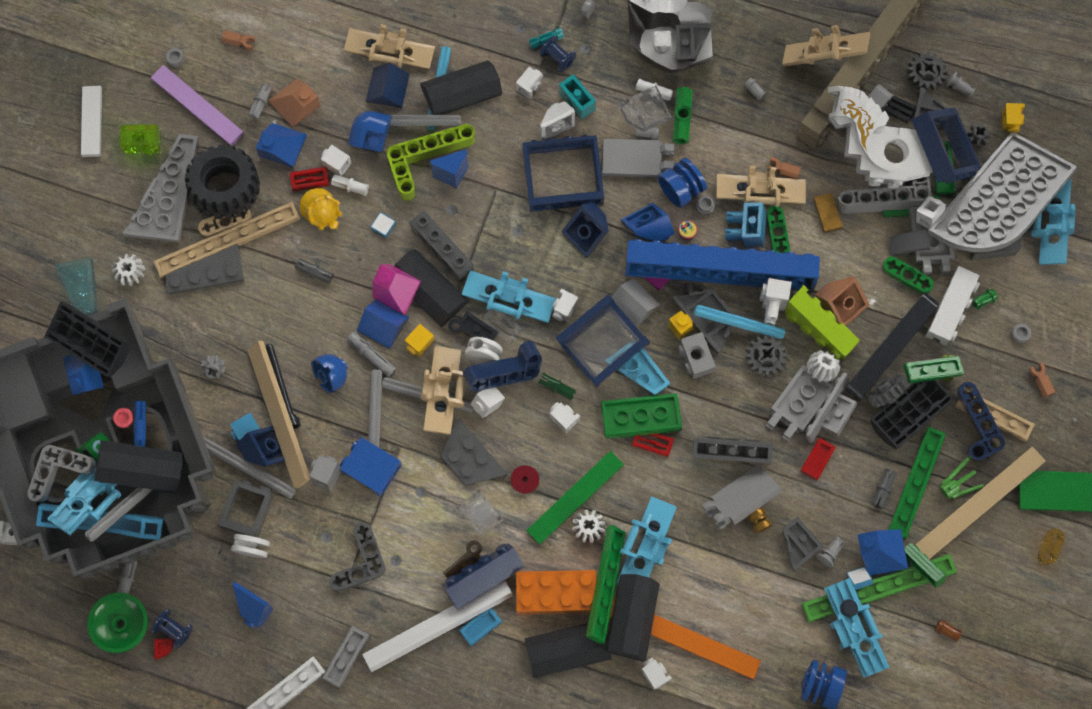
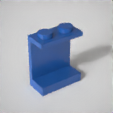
(370, 466)

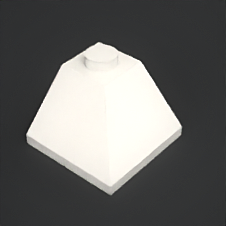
(557, 120)

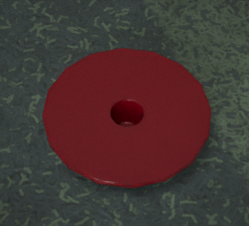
(525, 479)

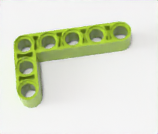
(421, 143)

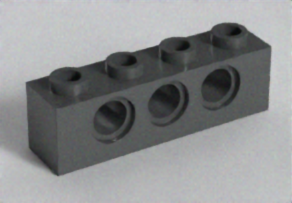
(441, 246)
(732, 449)

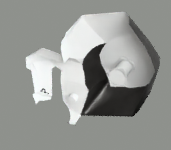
(654, 31)

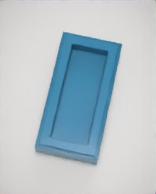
(480, 626)

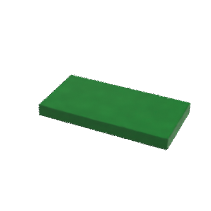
(641, 416)
(1056, 491)

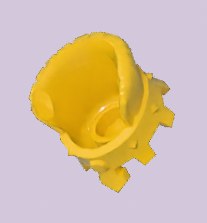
(320, 208)

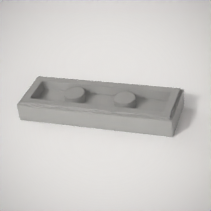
(346, 657)

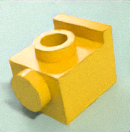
(1012, 117)
(681, 324)

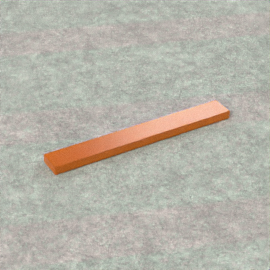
(702, 646)

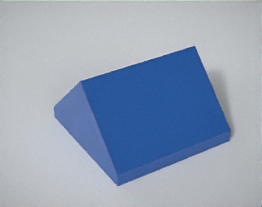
(450, 168)
(381, 323)

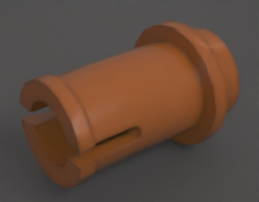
(948, 630)

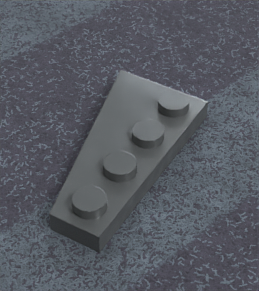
(209, 272)

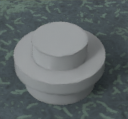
(705, 205)

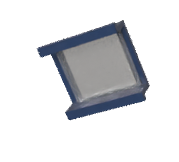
(602, 340)

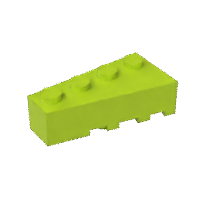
(820, 324)

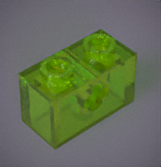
(148, 133)

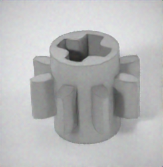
(213, 367)

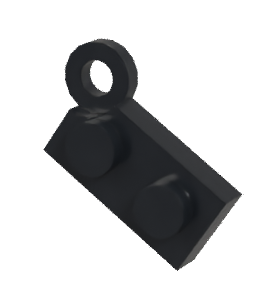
(472, 327)

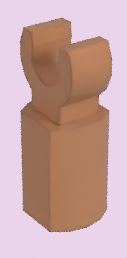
(237, 39)
(785, 168)
(1042, 381)

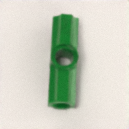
(683, 106)

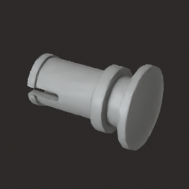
(960, 85)
(829, 555)

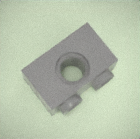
(696, 344)

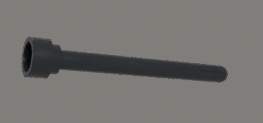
(276, 368)

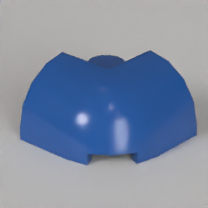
(370, 130)

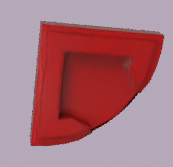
(162, 647)

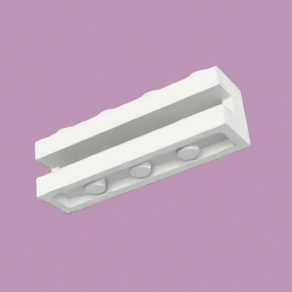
(952, 306)

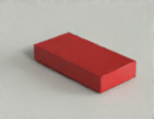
(818, 459)

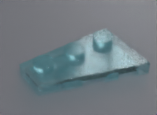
(80, 284)

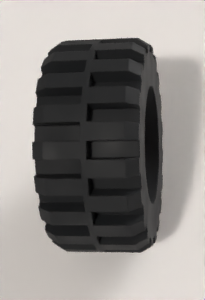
(218, 161)

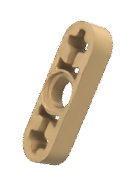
(213, 231)

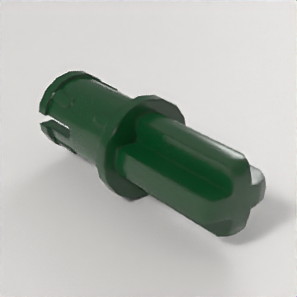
(557, 386)

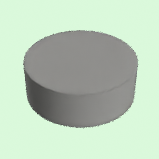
(588, 8)
(175, 57)
(1021, 333)

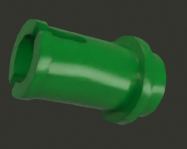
(984, 299)

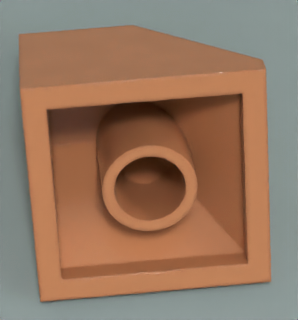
(295, 102)
(843, 299)

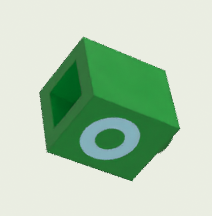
(91, 446)

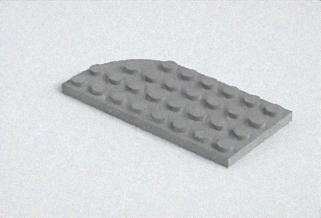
(1003, 197)

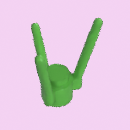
(951, 488)

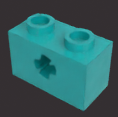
(577, 96)

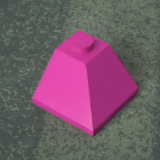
(394, 287)

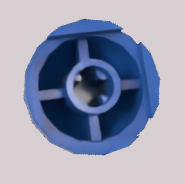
(331, 371)

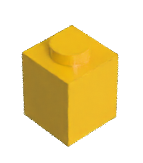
(419, 341)

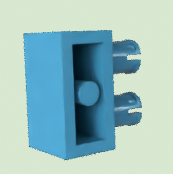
(753, 224)

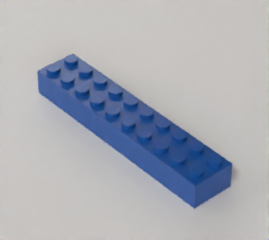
(720, 264)

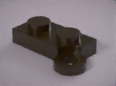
(468, 558)

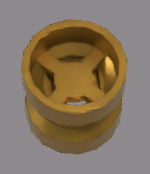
(759, 520)

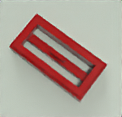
(319, 184)
(651, 449)

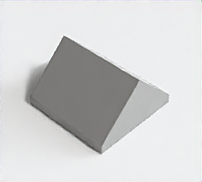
(635, 301)

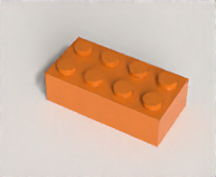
(555, 592)

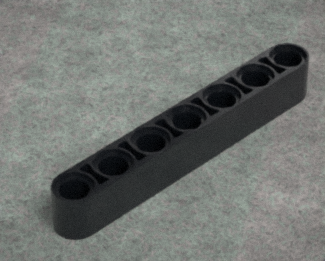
(892, 346)

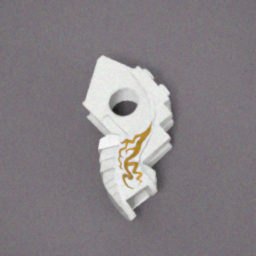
(868, 137)

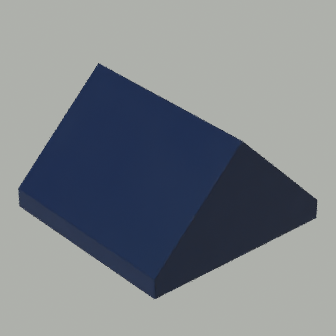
(388, 86)

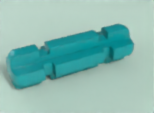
(535, 42)

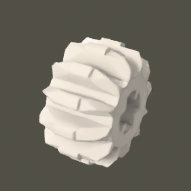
(121, 273)
(823, 366)
(588, 533)

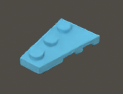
(645, 373)

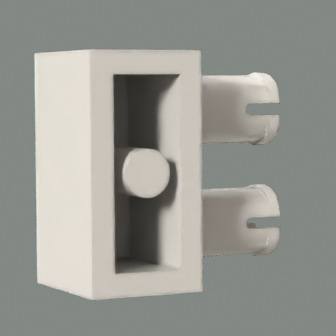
(775, 298)

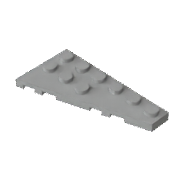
(166, 199)

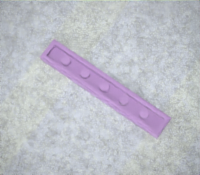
(197, 105)

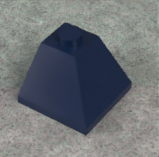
(586, 228)
(261, 447)

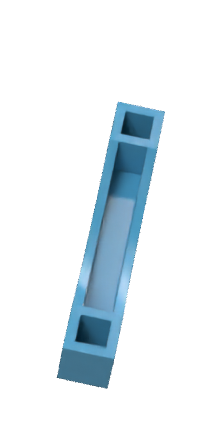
(129, 524)

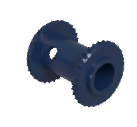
(558, 54)
(173, 630)

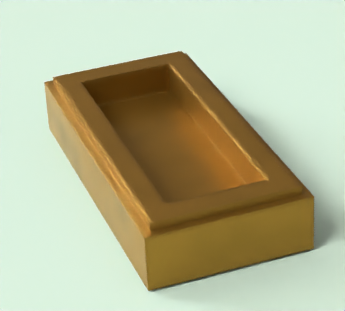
(827, 212)

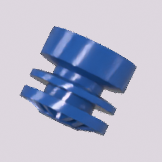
(682, 182)
(823, 684)

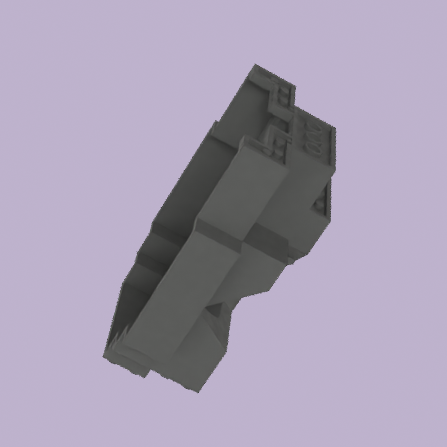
(31, 418)

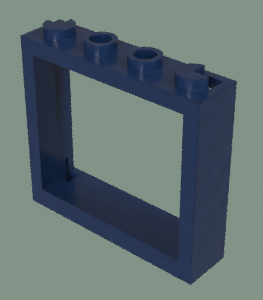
(936, 151)
(566, 200)

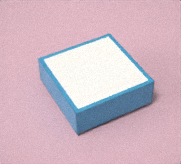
(383, 225)
(860, 578)

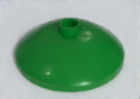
(104, 621)

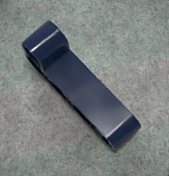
(505, 371)
(976, 419)

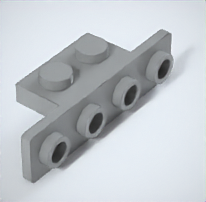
(834, 412)

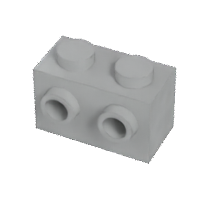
(325, 472)

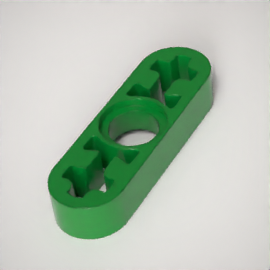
(781, 223)
(909, 283)

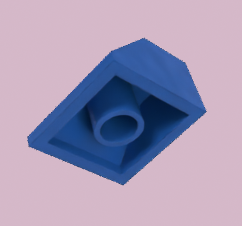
(280, 144)
(650, 223)
(81, 375)
(883, 551)
(251, 607)

